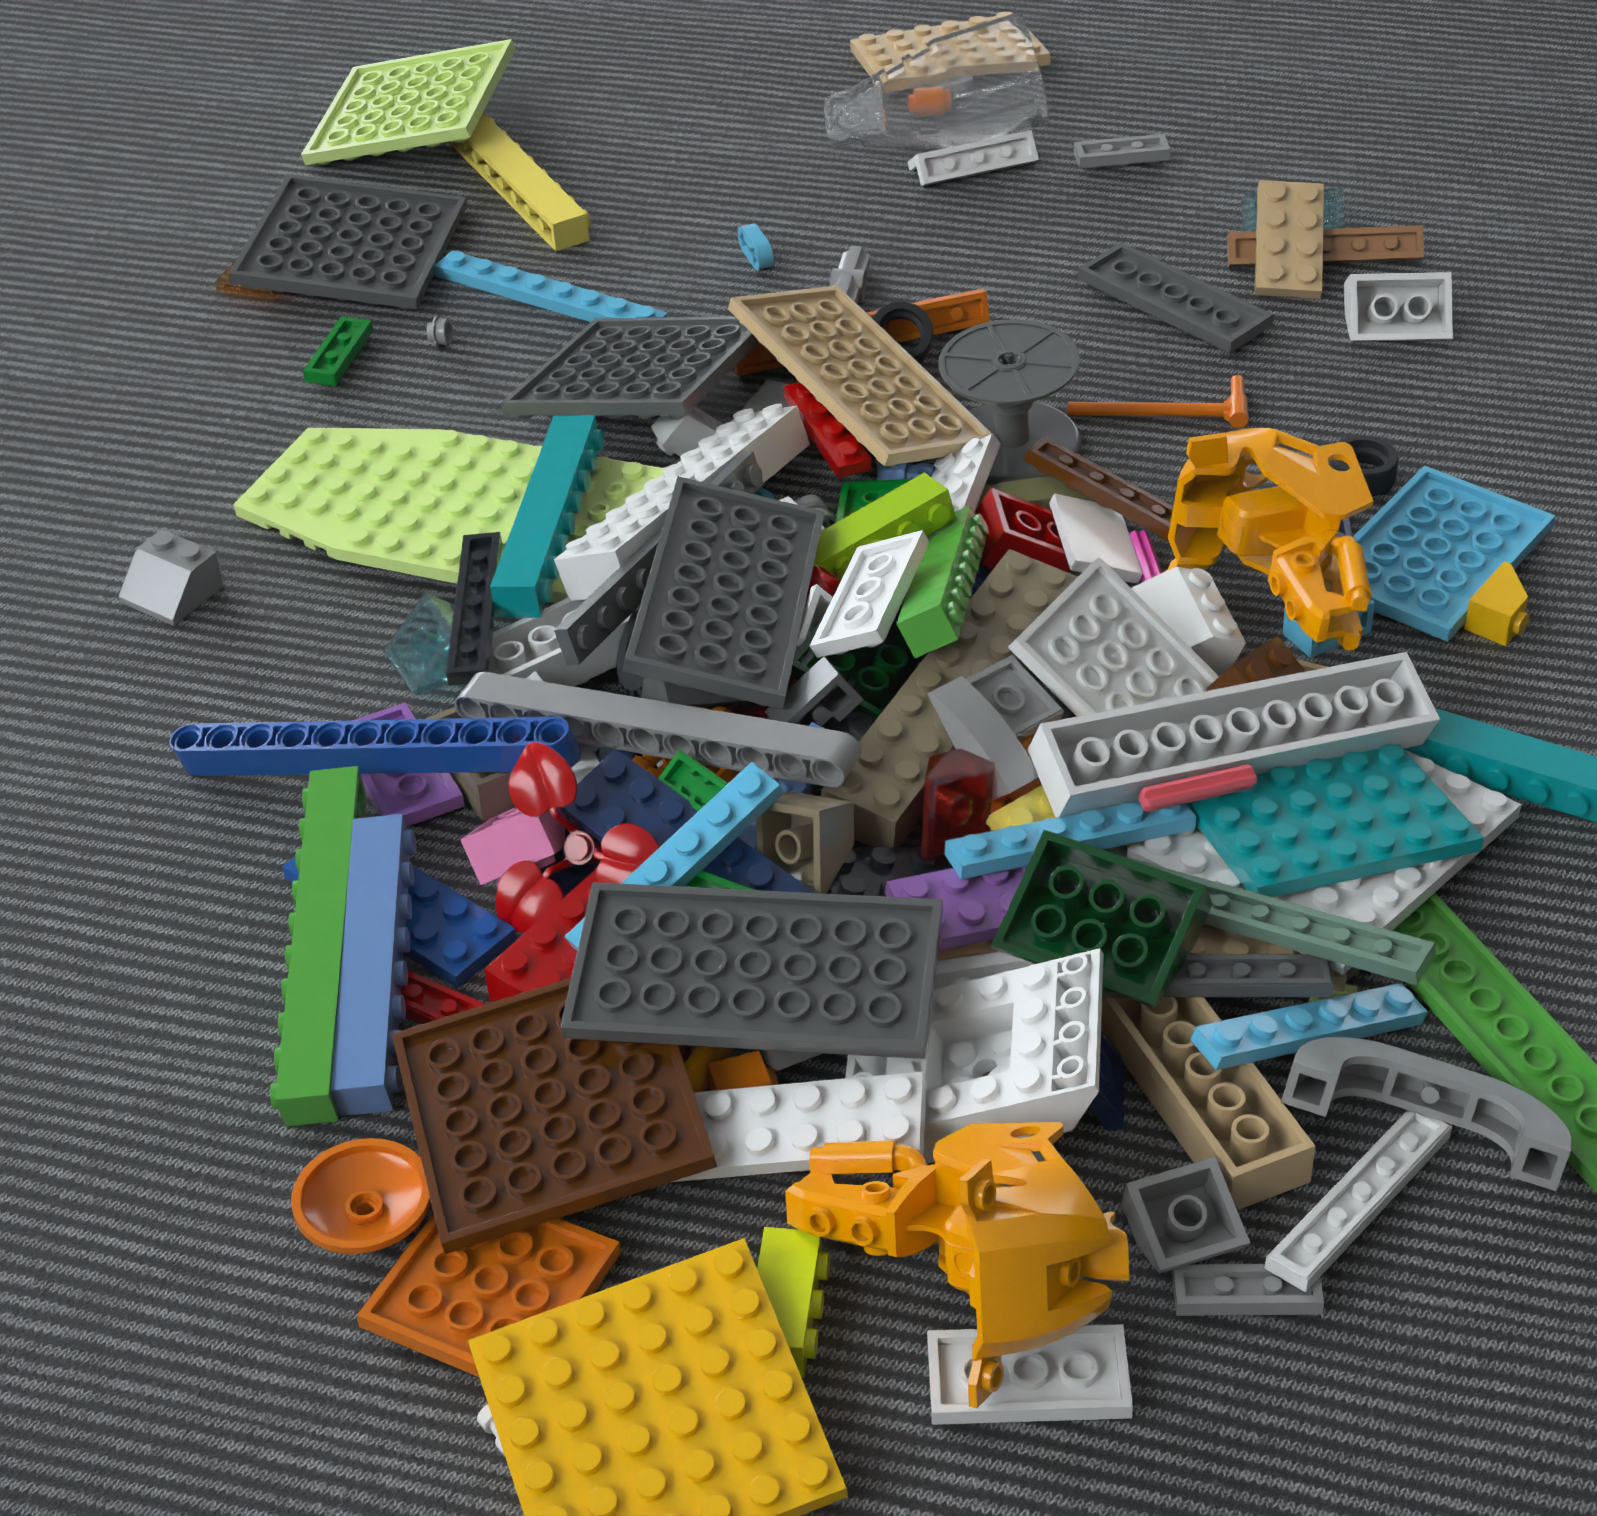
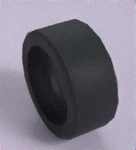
(912, 313)
(1375, 452)

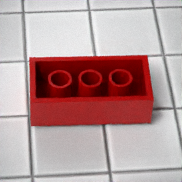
(542, 952)

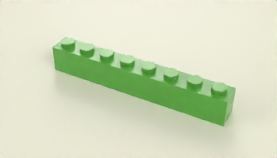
(943, 584)

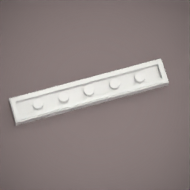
(1357, 1199)

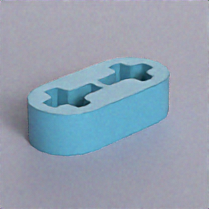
(755, 246)

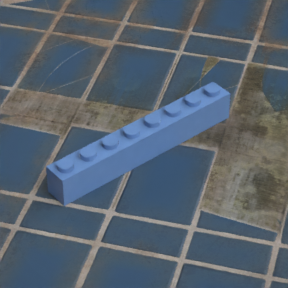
(373, 965)

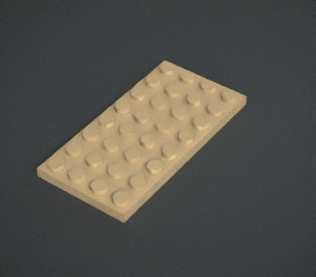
(859, 373)

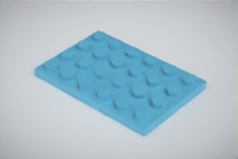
(1441, 545)

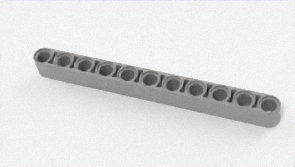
(663, 728)

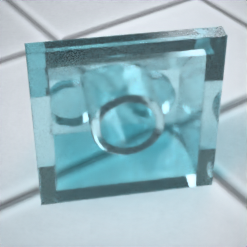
(422, 645)

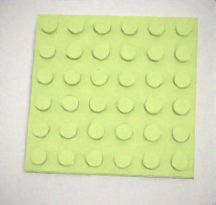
(409, 103)

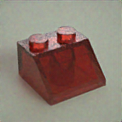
(955, 798)

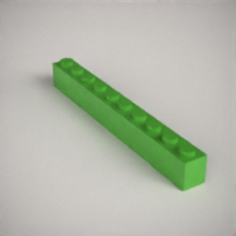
(315, 954)

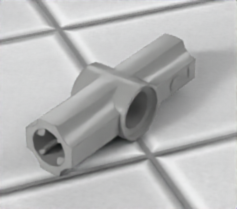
(852, 273)

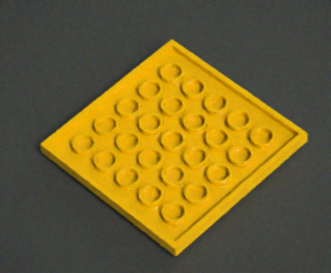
(659, 1400)

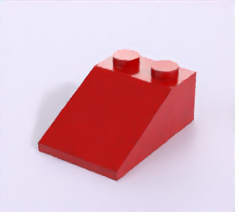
(1021, 528)

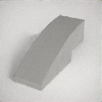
(982, 731)

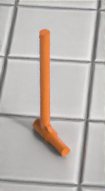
(1233, 409)

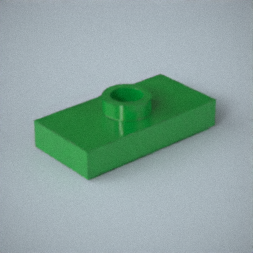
(691, 780)

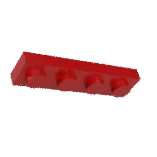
(831, 437)

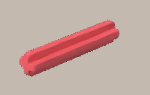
(1197, 787)

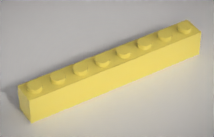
(525, 185)

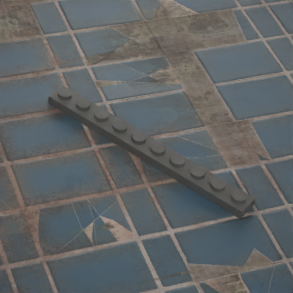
(625, 587)

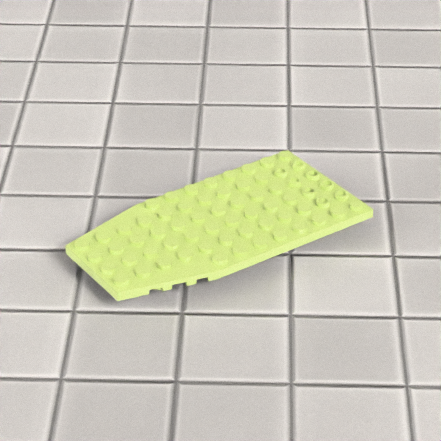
(413, 494)

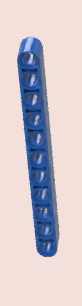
(369, 744)

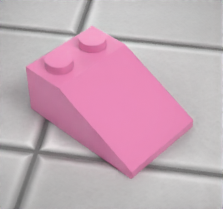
(511, 839)

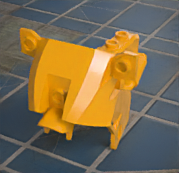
(1281, 528)
(1007, 1247)

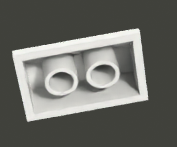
(1399, 306)
(1196, 613)

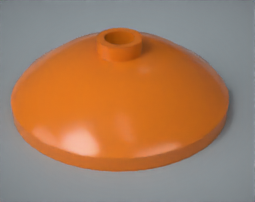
(361, 1196)

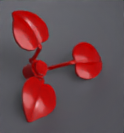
(540, 785)

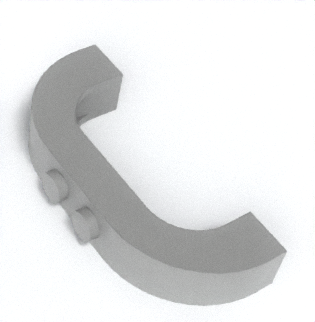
(1374, 1070)

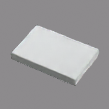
(1094, 532)

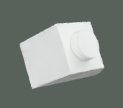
(684, 433)

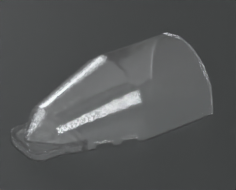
(948, 95)

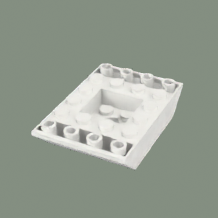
(1024, 1025)

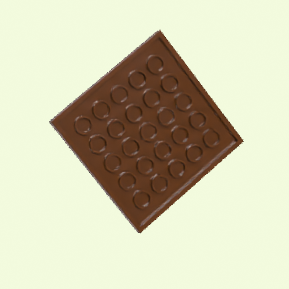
(538, 1122)

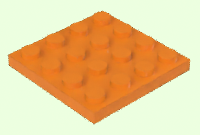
(444, 1299)

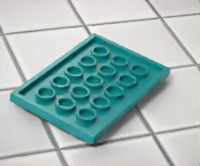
(1334, 822)

